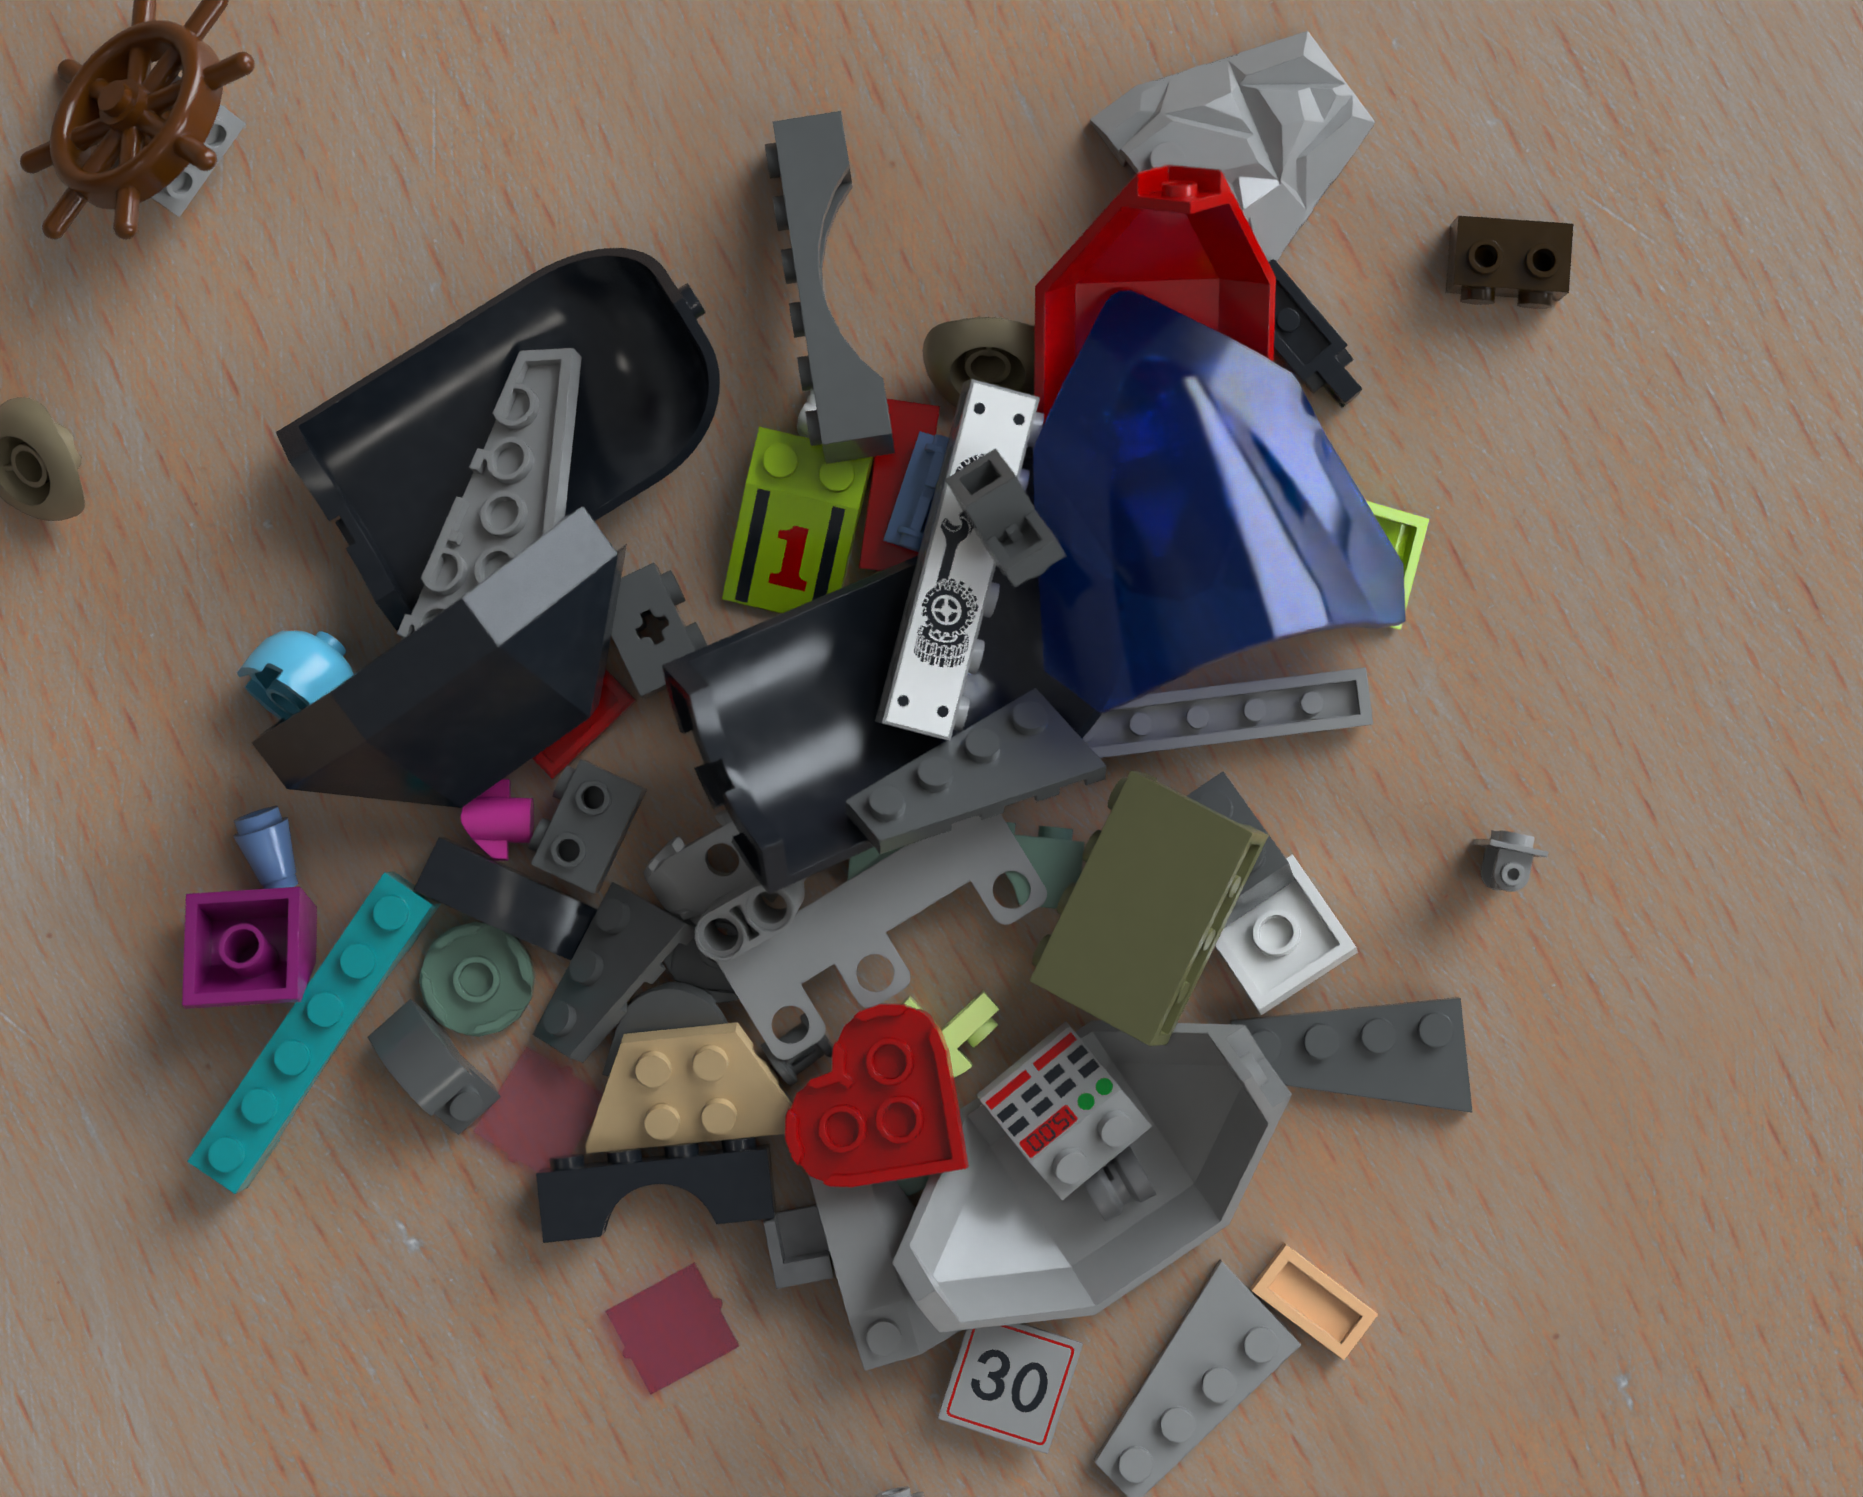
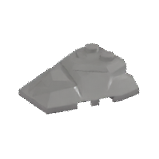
(1265, 117)

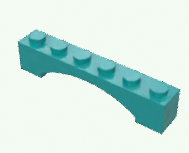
(312, 1032)

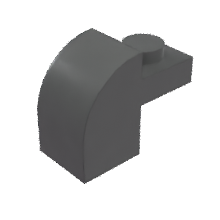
(1004, 518)
(432, 1068)

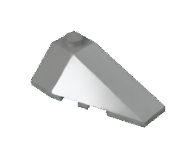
(863, 1237)

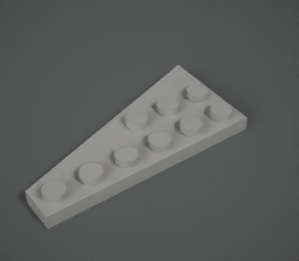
(515, 482)

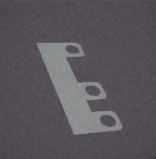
(857, 914)

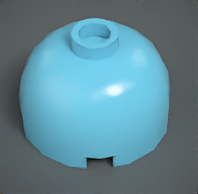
(294, 670)

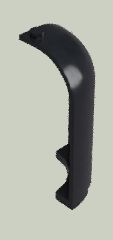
(404, 436)
(795, 705)

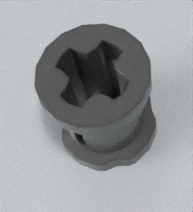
(792, 1067)

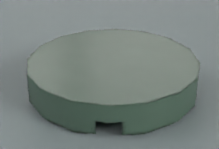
(477, 979)

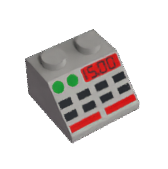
(1063, 1110)

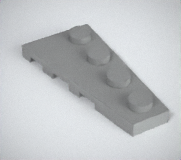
(1201, 1376)

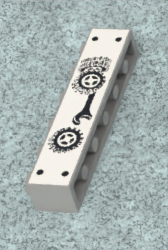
(954, 571)

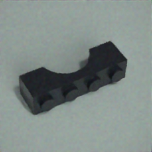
(729, 1181)

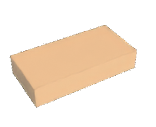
(1314, 1301)

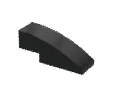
(505, 898)

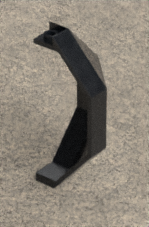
(470, 686)

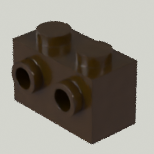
(1509, 260)

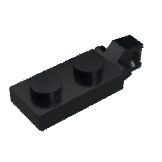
(1310, 343)

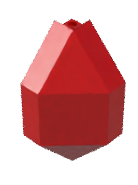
(1167, 237)

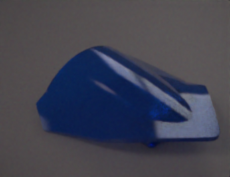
(1193, 510)

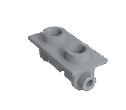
(1507, 860)

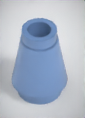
(267, 847)

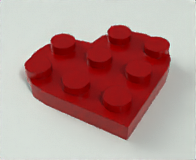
(883, 1107)

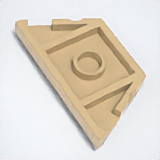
(687, 1090)

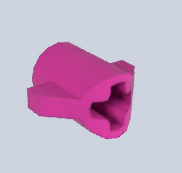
(498, 819)

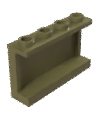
(1146, 908)

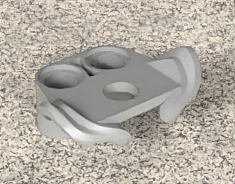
(698, 892)

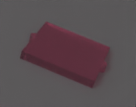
(539, 1111)
(672, 1328)

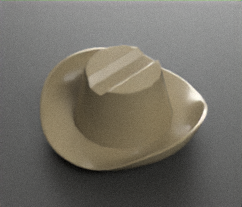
(981, 350)
(38, 462)

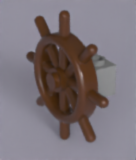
(150, 125)

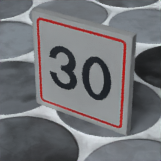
(1011, 1383)

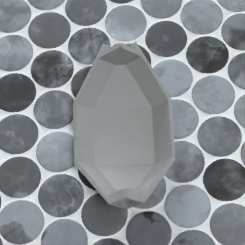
(1008, 1251)

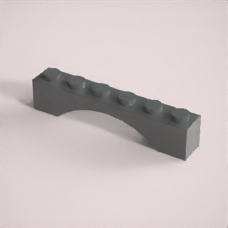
(848, 394)

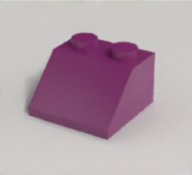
(248, 947)

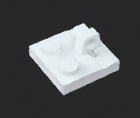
(1284, 942)

